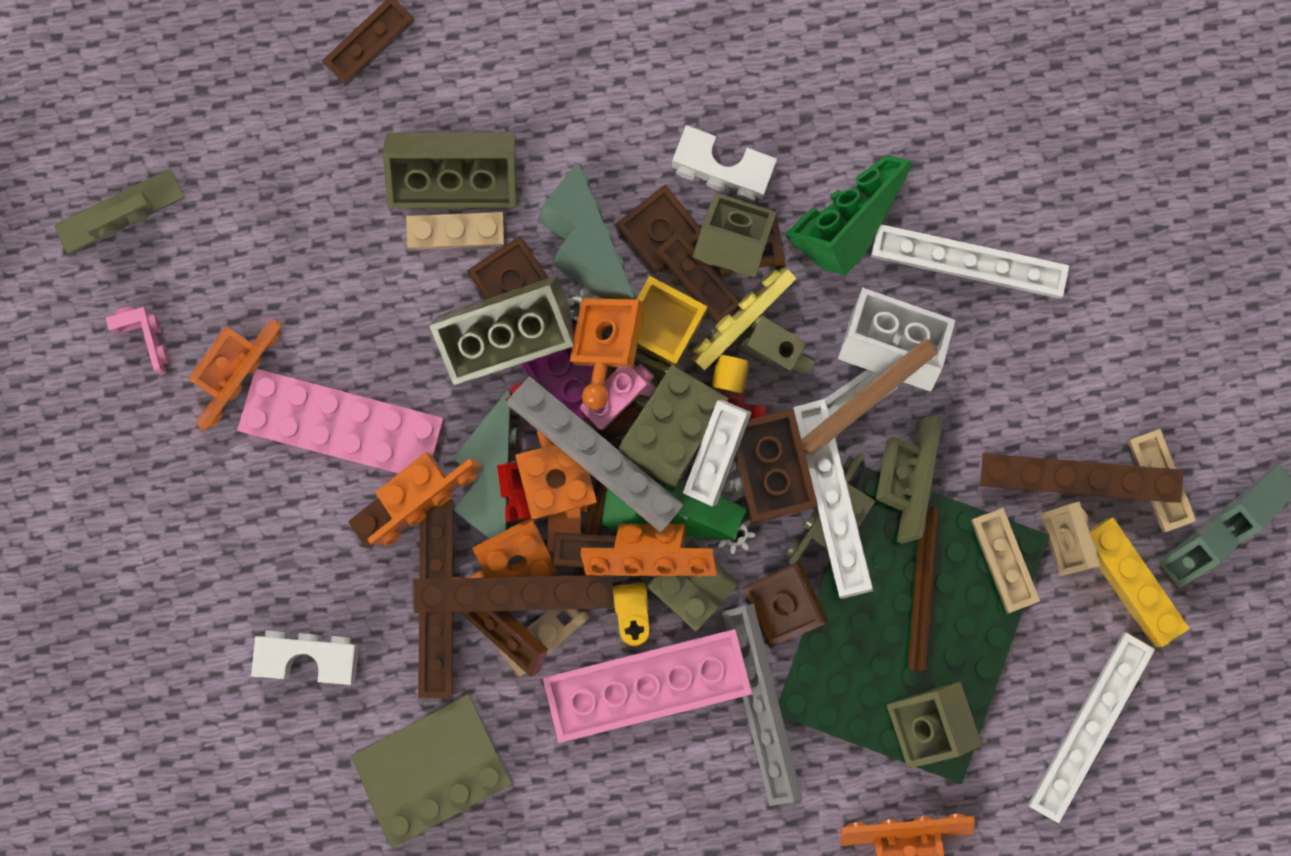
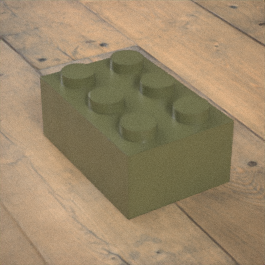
(671, 427)

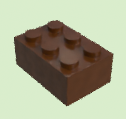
(774, 468)

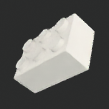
(887, 329)

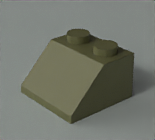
(734, 235)
(693, 596)
(934, 725)

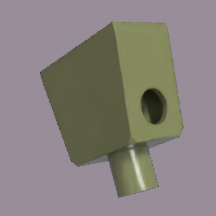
(762, 343)

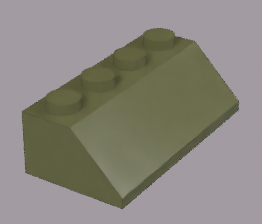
(450, 170)
(504, 330)

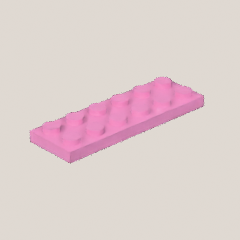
(337, 422)
(647, 686)

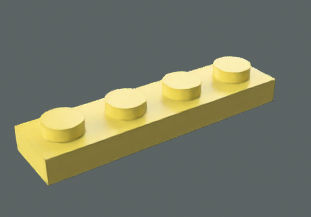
(733, 326)

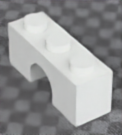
(747, 177)
(275, 655)

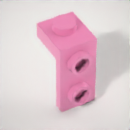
(130, 319)
(622, 389)

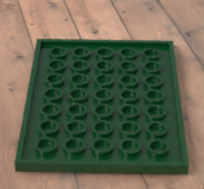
(861, 656)

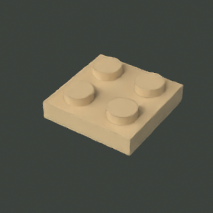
(1070, 539)

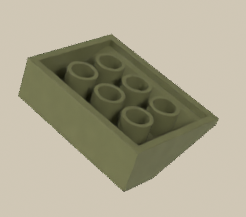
(431, 770)

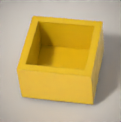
(667, 321)

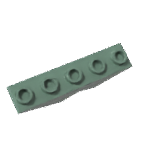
(588, 244)
(491, 446)
(1229, 527)

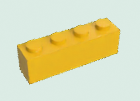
(1136, 585)

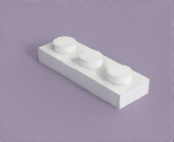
(717, 452)

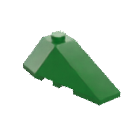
(846, 227)
(700, 519)

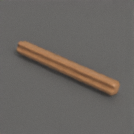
(869, 396)

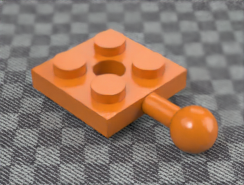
(615, 351)
(543, 499)
(519, 540)

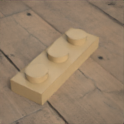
(455, 230)
(1152, 451)
(1005, 560)

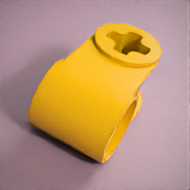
(730, 374)
(631, 607)

